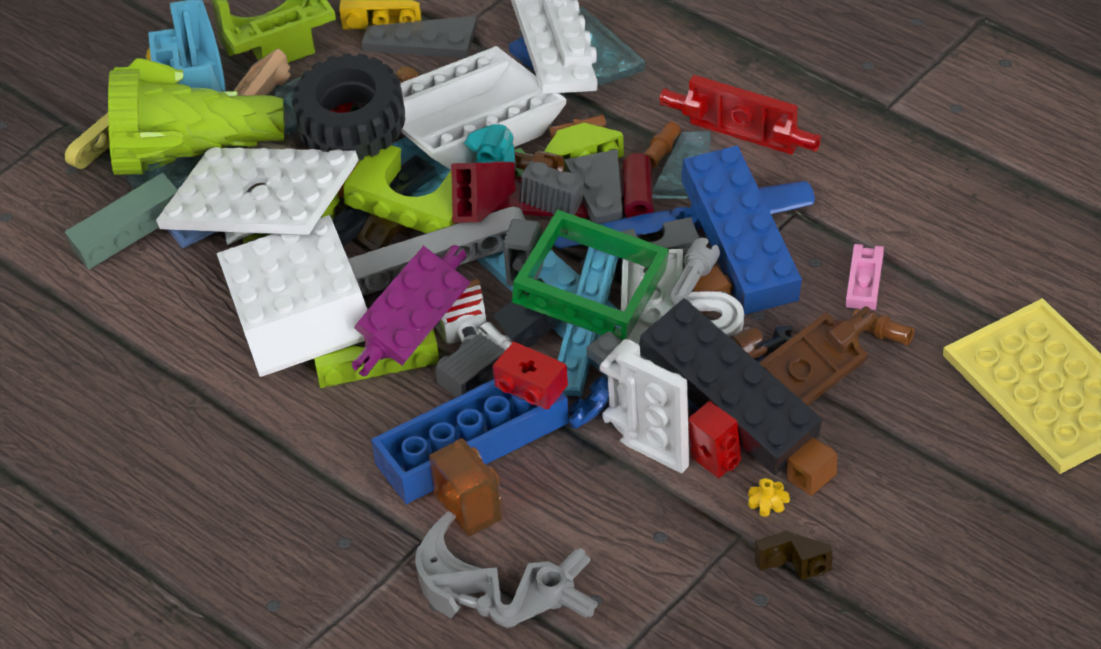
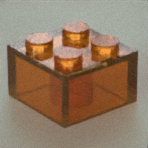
(466, 486)

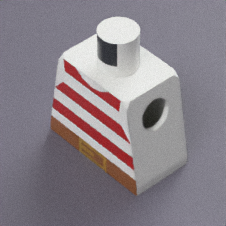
(464, 316)

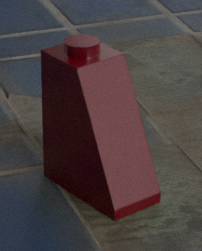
(480, 189)

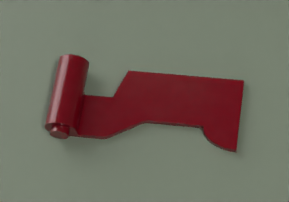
(635, 188)

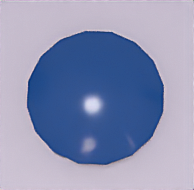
(586, 410)

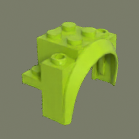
(282, 28)

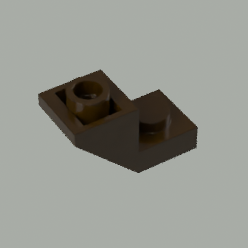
(380, 231)
(806, 555)

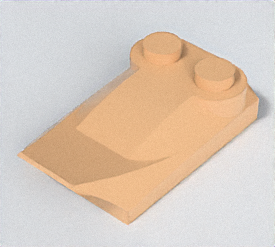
(265, 75)

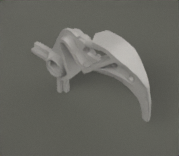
(541, 587)

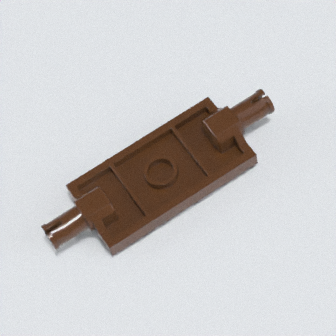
(820, 355)

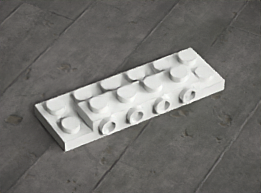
(557, 44)

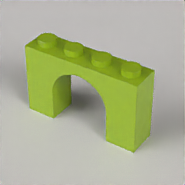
(369, 191)
(337, 366)

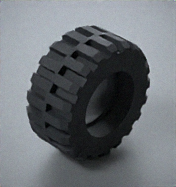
(342, 82)

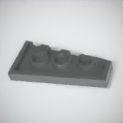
(429, 38)

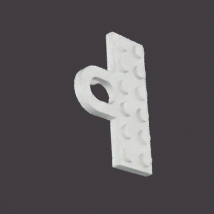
(660, 302)

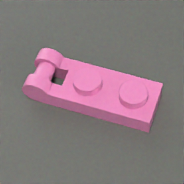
(864, 277)

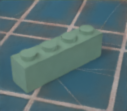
(120, 222)

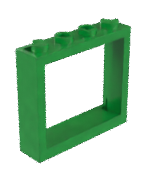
(580, 310)

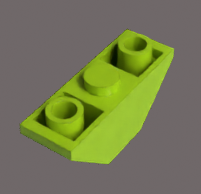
(585, 140)

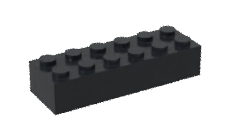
(717, 370)

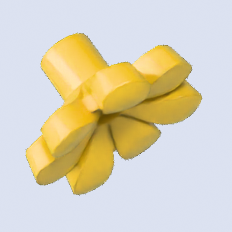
(768, 496)

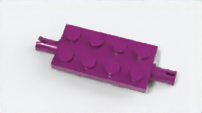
(410, 307)

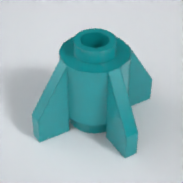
(492, 144)

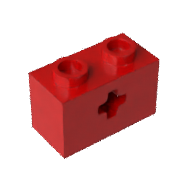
(530, 375)
(714, 439)

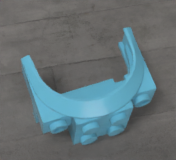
(196, 46)

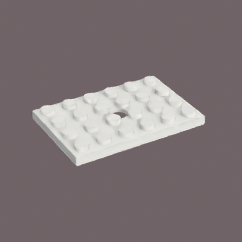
(291, 202)

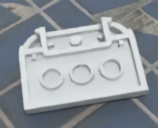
(647, 406)

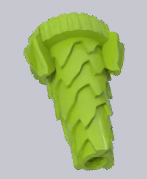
(163, 120)

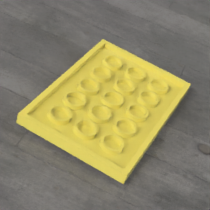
(1039, 380)

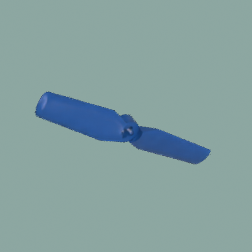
(777, 198)

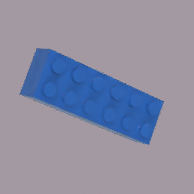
(742, 228)
(482, 417)

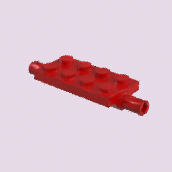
(741, 115)

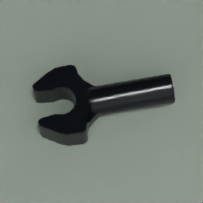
(780, 336)

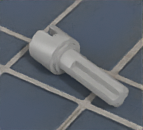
(698, 262)

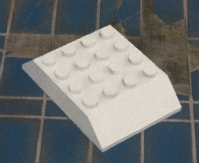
(471, 96)
(294, 296)

